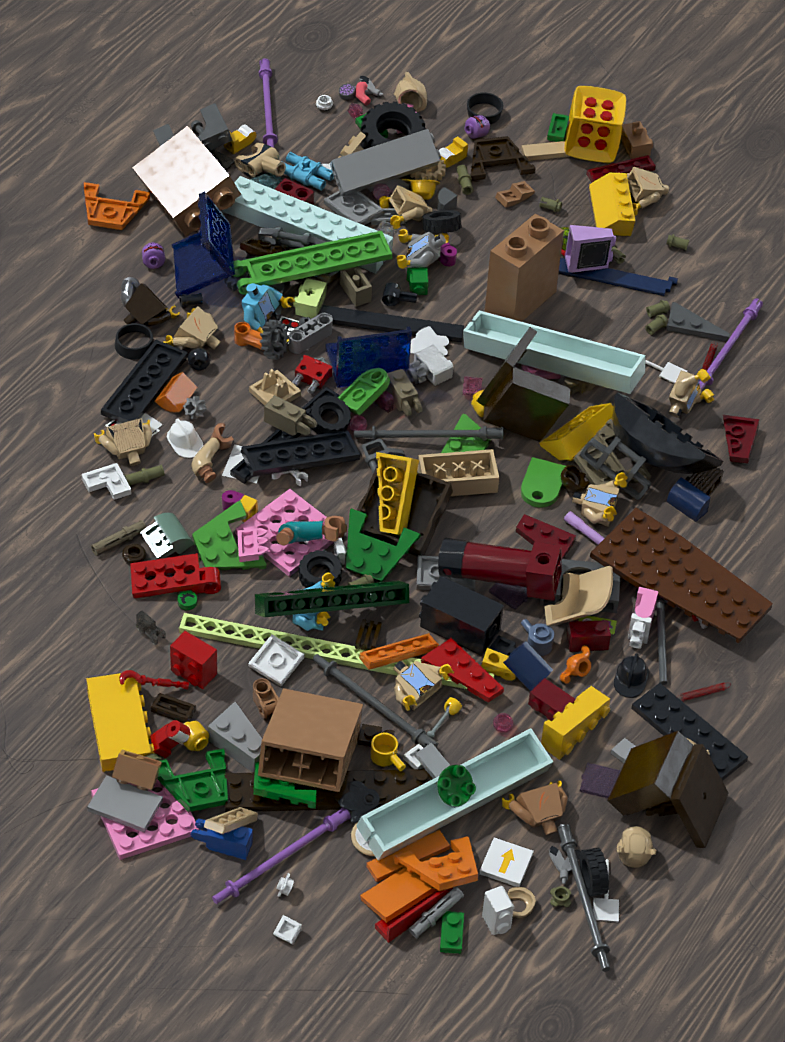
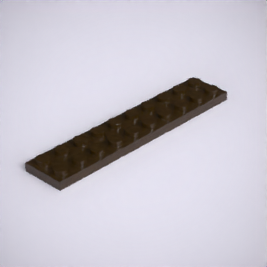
(387, 783)

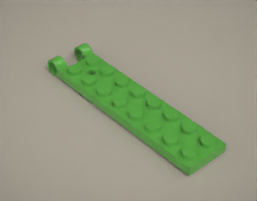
(313, 260)

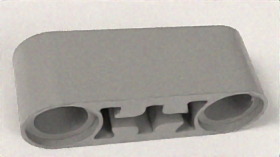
(310, 333)

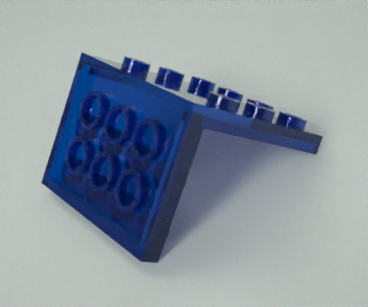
(205, 255)
(359, 354)

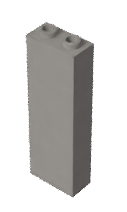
(385, 162)

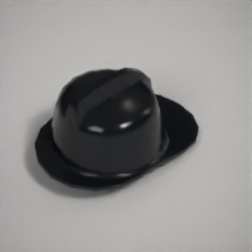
(631, 676)

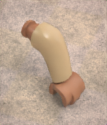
(202, 462)

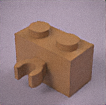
(636, 140)
(136, 770)

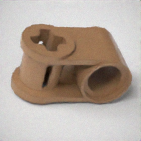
(266, 700)

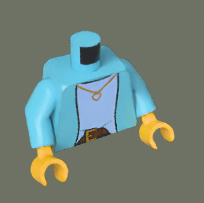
(261, 303)
(318, 619)

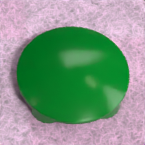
(455, 785)

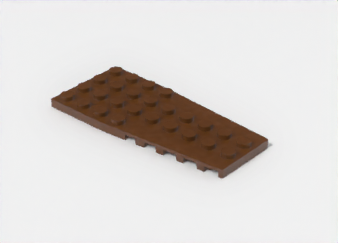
(682, 574)

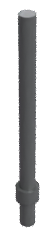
(661, 640)

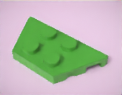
(463, 444)

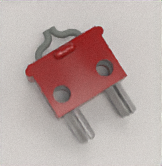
(312, 372)

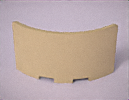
(581, 596)

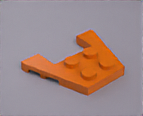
(111, 212)
(444, 871)

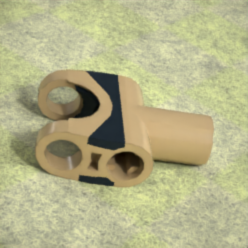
(263, 158)

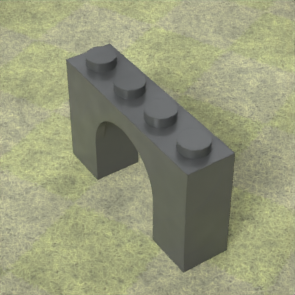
(215, 132)
(582, 567)

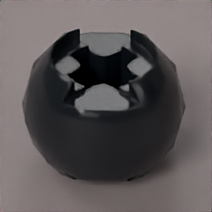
(199, 359)

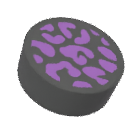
(347, 91)

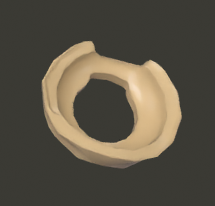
(525, 895)

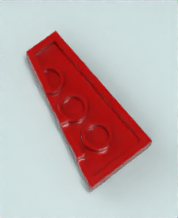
(465, 670)

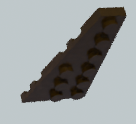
(262, 248)

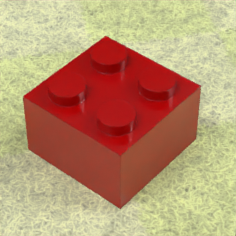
(193, 660)

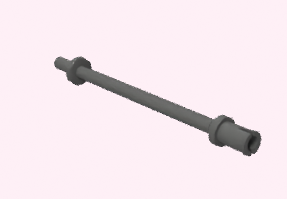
(483, 433)
(418, 735)
(569, 845)

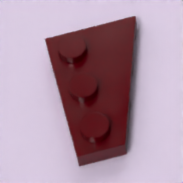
(740, 437)
(541, 532)

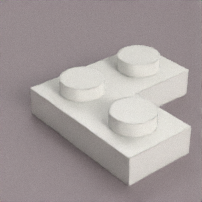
(109, 477)

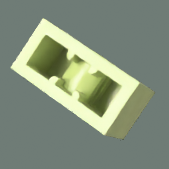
(310, 298)

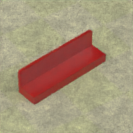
(406, 919)

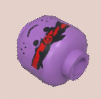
(477, 126)
(153, 255)

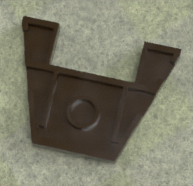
(497, 152)

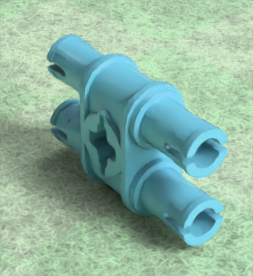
(307, 171)

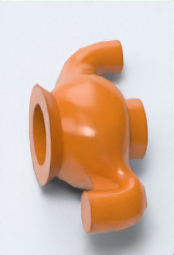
(577, 665)

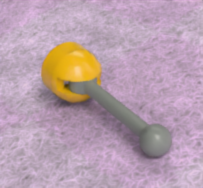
(452, 707)

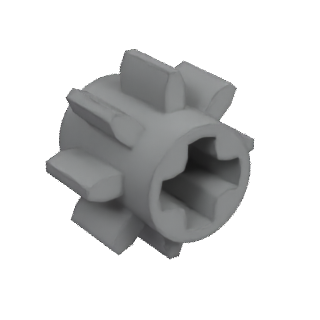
(417, 372)
(195, 407)

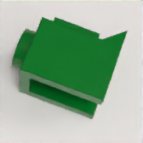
(418, 280)

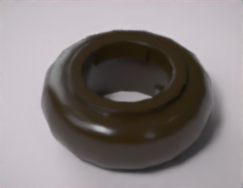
(134, 548)

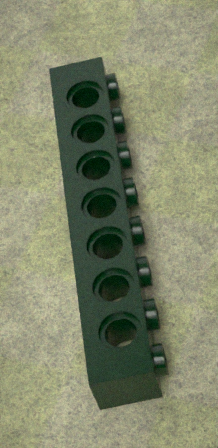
(331, 598)

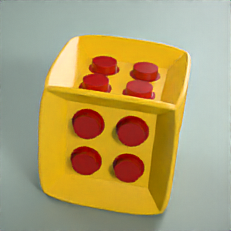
(595, 124)

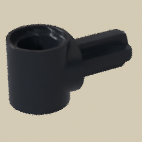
(393, 295)

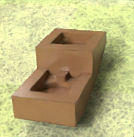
(516, 194)

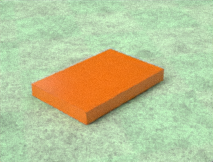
(396, 894)

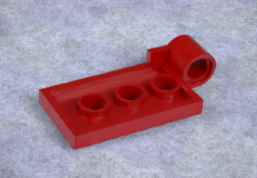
(202, 580)

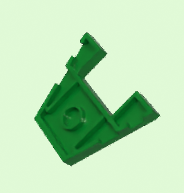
(371, 555)
(199, 788)
(279, 789)

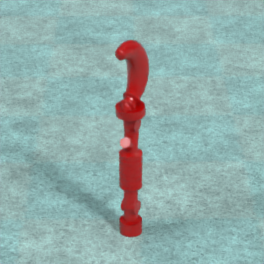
(159, 682)

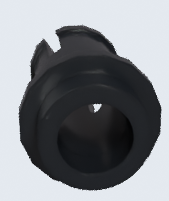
(193, 299)

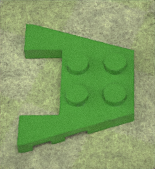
(217, 544)

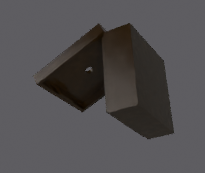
(521, 399)
(675, 772)

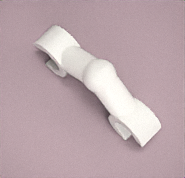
(298, 475)

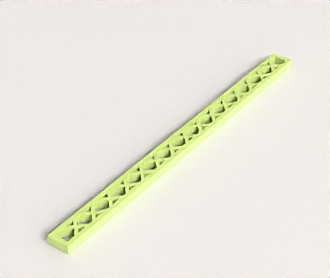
(296, 640)

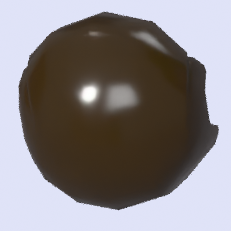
(573, 479)

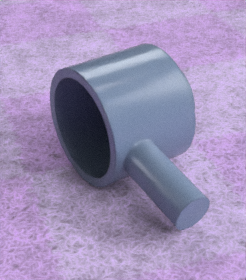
(539, 637)

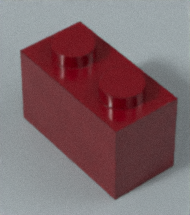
(589, 633)
(549, 699)

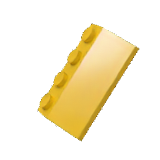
(613, 203)
(577, 432)

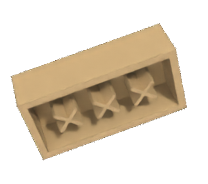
(466, 471)

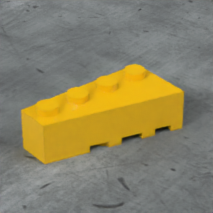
(395, 490)
(575, 721)

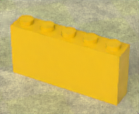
(118, 718)

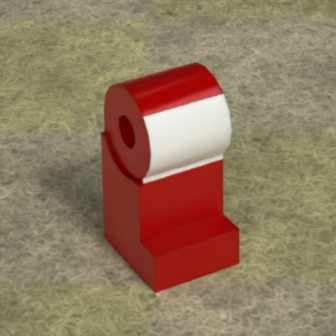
(169, 737)

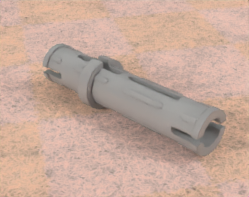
(430, 917)

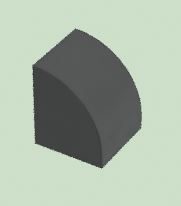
(446, 200)

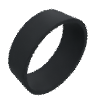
(486, 98)
(133, 353)

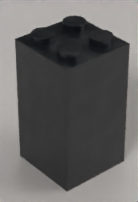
(461, 615)

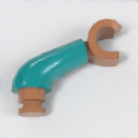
(301, 531)

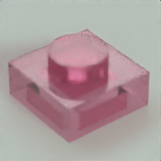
(471, 385)
(385, 401)

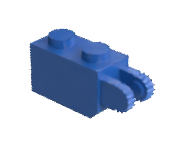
(233, 843)

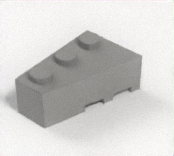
(236, 736)

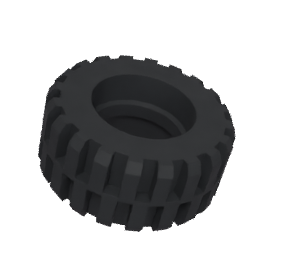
(389, 116)

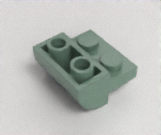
(166, 536)

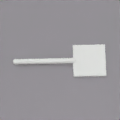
(669, 372)
(605, 908)

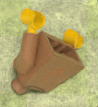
(539, 806)

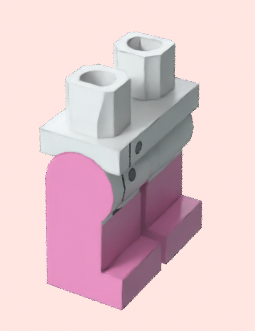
(642, 617)

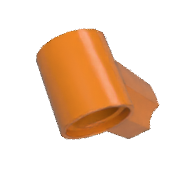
(246, 336)

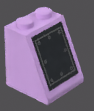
(589, 248)

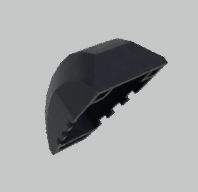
(659, 438)

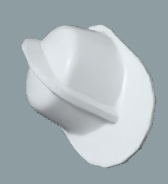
(184, 439)

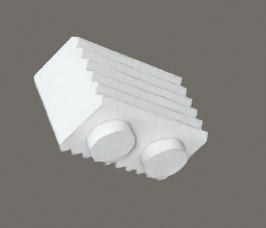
(439, 367)
(497, 910)

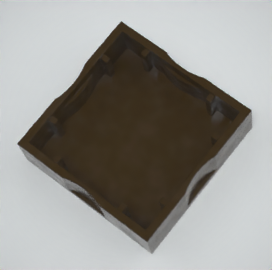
(426, 510)

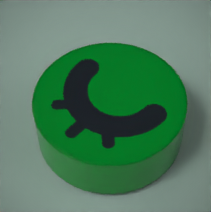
(187, 600)

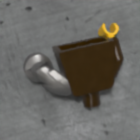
(143, 304)

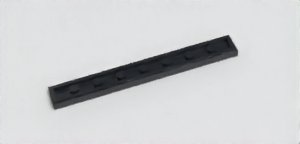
(391, 323)
(241, 470)

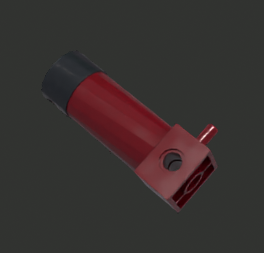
(533, 569)

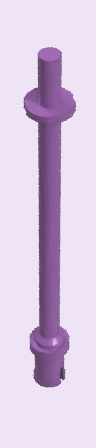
(266, 73)
(750, 313)
(329, 824)

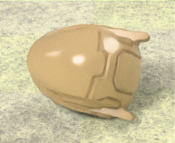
(411, 92)
(635, 847)

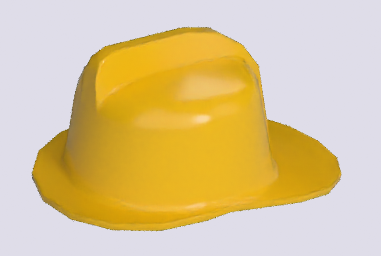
(424, 188)

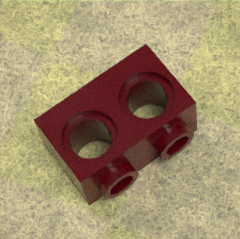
(296, 190)

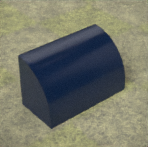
(689, 499)
(528, 665)

